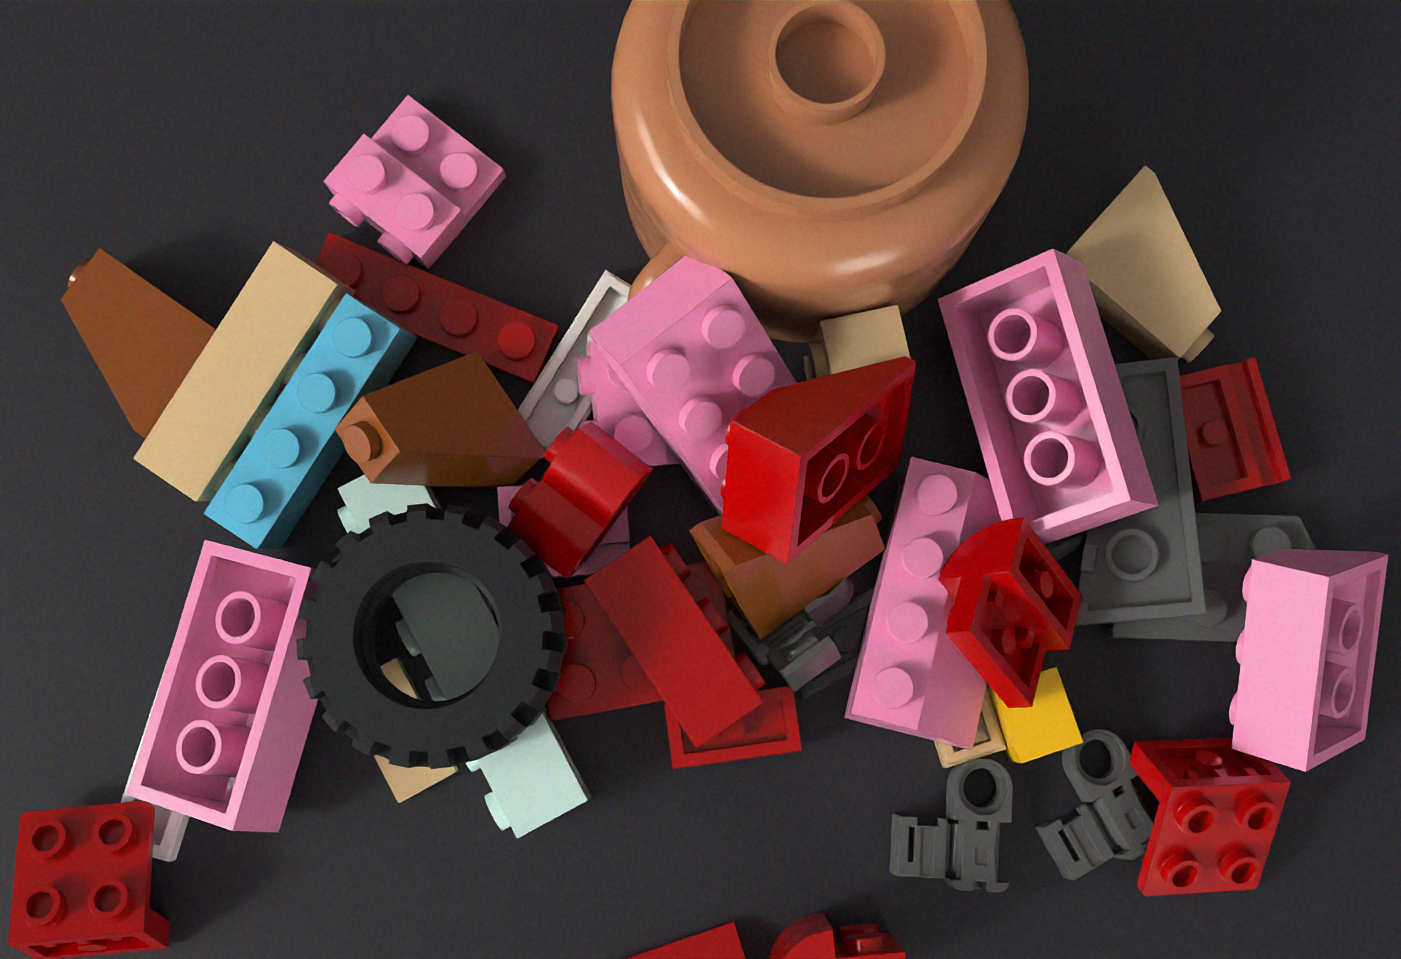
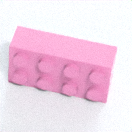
(692, 363)
(1047, 398)

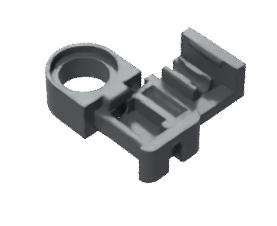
(793, 645)
(1108, 820)
(959, 846)

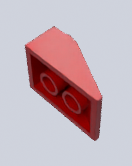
(813, 454)

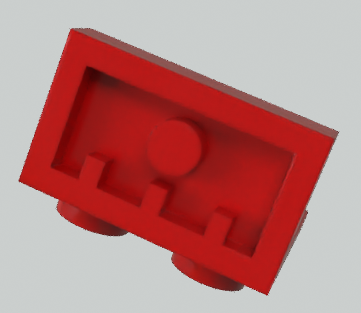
(1211, 815)
(85, 882)

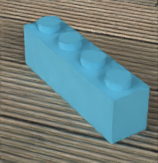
(298, 436)

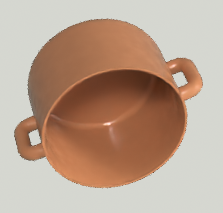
(816, 144)

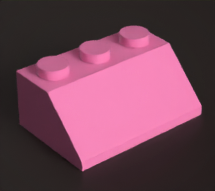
(1307, 654)

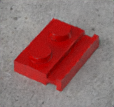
(1230, 432)

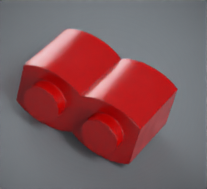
(577, 498)

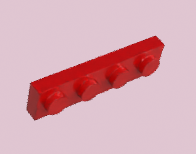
(442, 310)

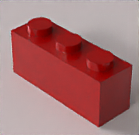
(676, 639)

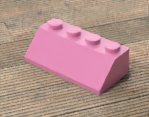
(907, 666)
(231, 695)

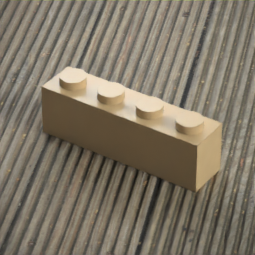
(241, 372)

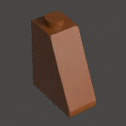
(135, 336)
(442, 430)
(773, 592)

